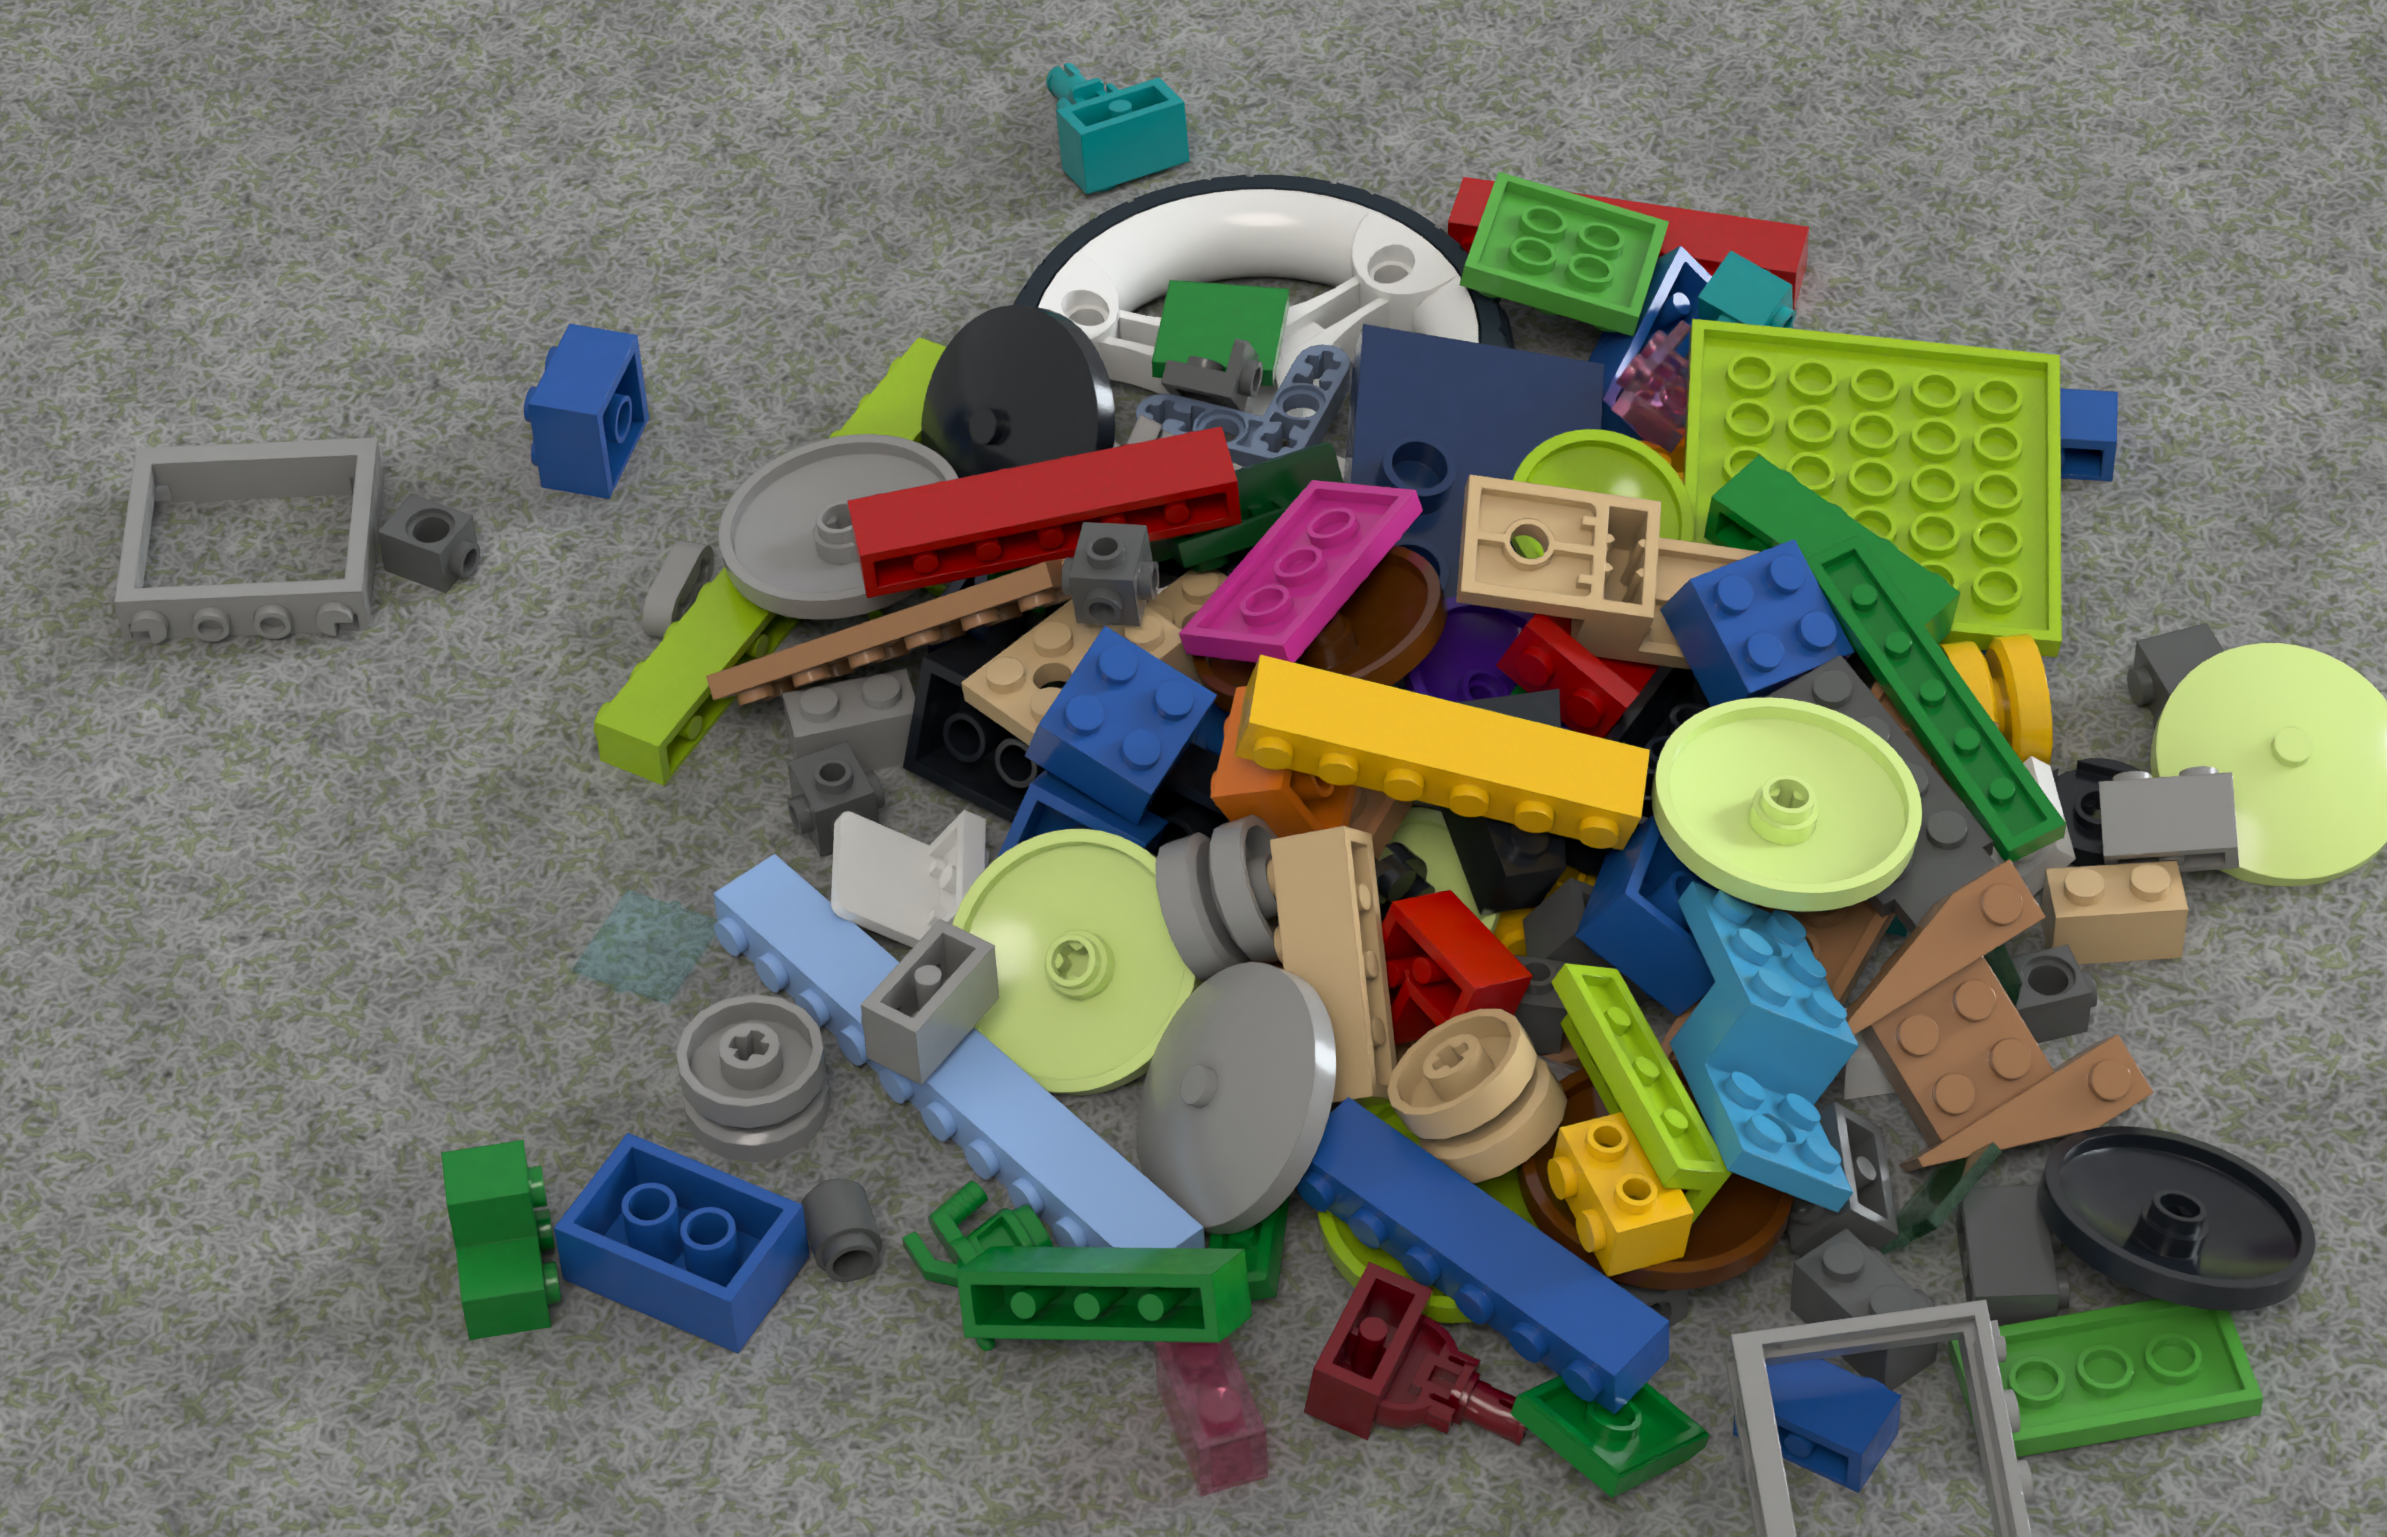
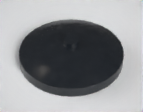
(1017, 393)
(2176, 1218)

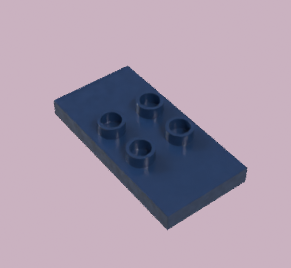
(1452, 409)

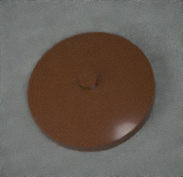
(1374, 635)
(1723, 1241)

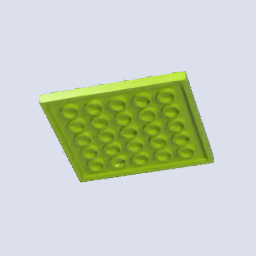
(1913, 440)

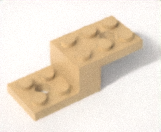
(1596, 567)
(1011, 682)

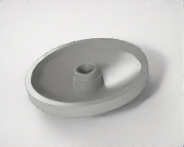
(791, 528)
(1238, 1096)

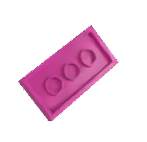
(1301, 572)

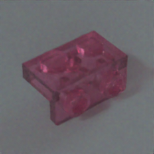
(1657, 390)

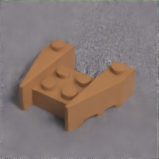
(1961, 1045)

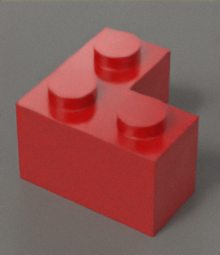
(1445, 965)

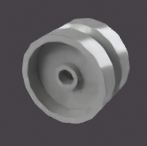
(1219, 896)
(753, 1078)

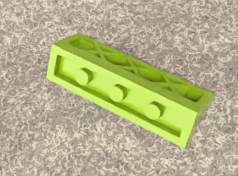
(1639, 1080)

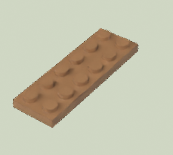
(892, 635)

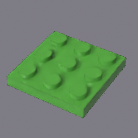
(1564, 254)

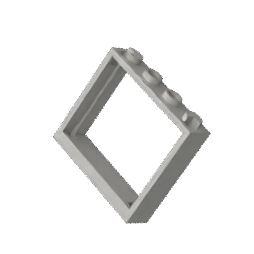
(251, 473)
(1993, 1408)

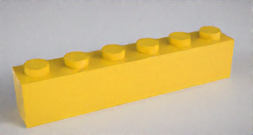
(1442, 753)

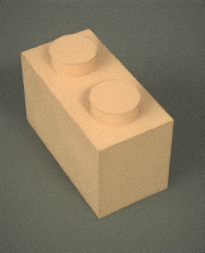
(2116, 911)

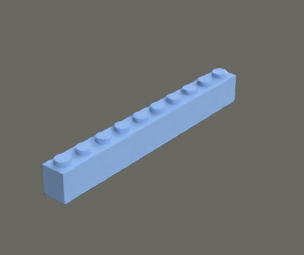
(973, 1097)

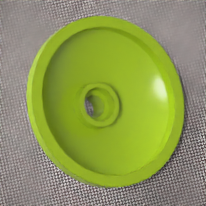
(1607, 465)

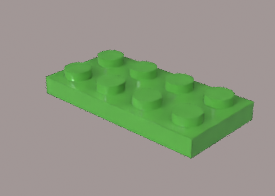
(2121, 1374)

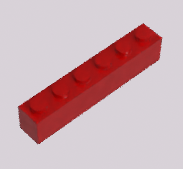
(1704, 235)
(1039, 509)

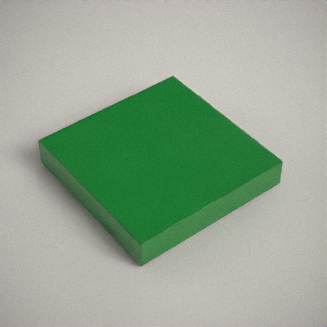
(1208, 318)
(1611, 1449)

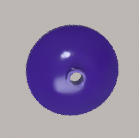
(1467, 654)

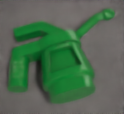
(1004, 1228)

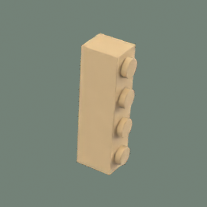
(1336, 944)

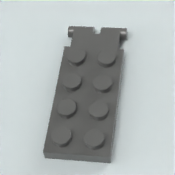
(1950, 841)

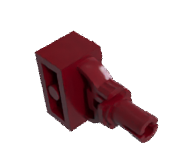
(1401, 1367)

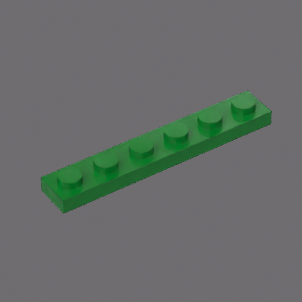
(1935, 701)

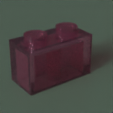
(1212, 1414)

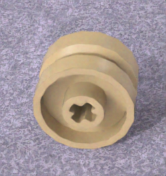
(1477, 1094)

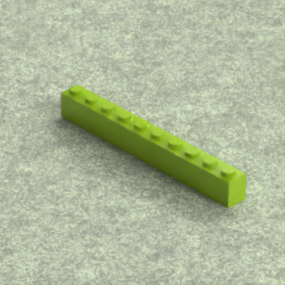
(667, 698)

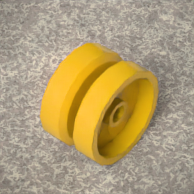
(2011, 690)

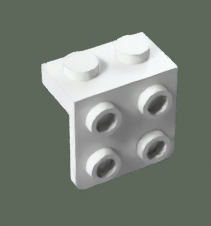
(902, 883)

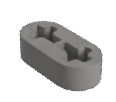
(676, 585)

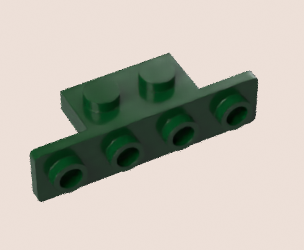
(1264, 495)

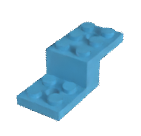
(1764, 1047)

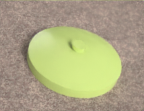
(2301, 754)
(1786, 804)
(1077, 959)

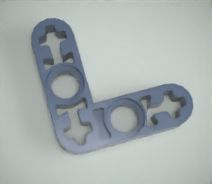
(1262, 436)

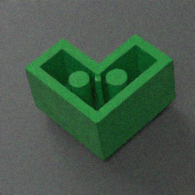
(500, 1239)

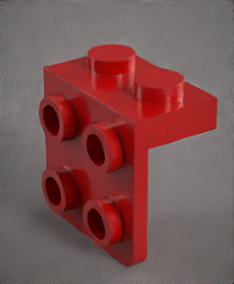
(1590, 687)

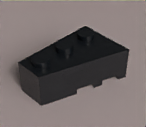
(1500, 861)

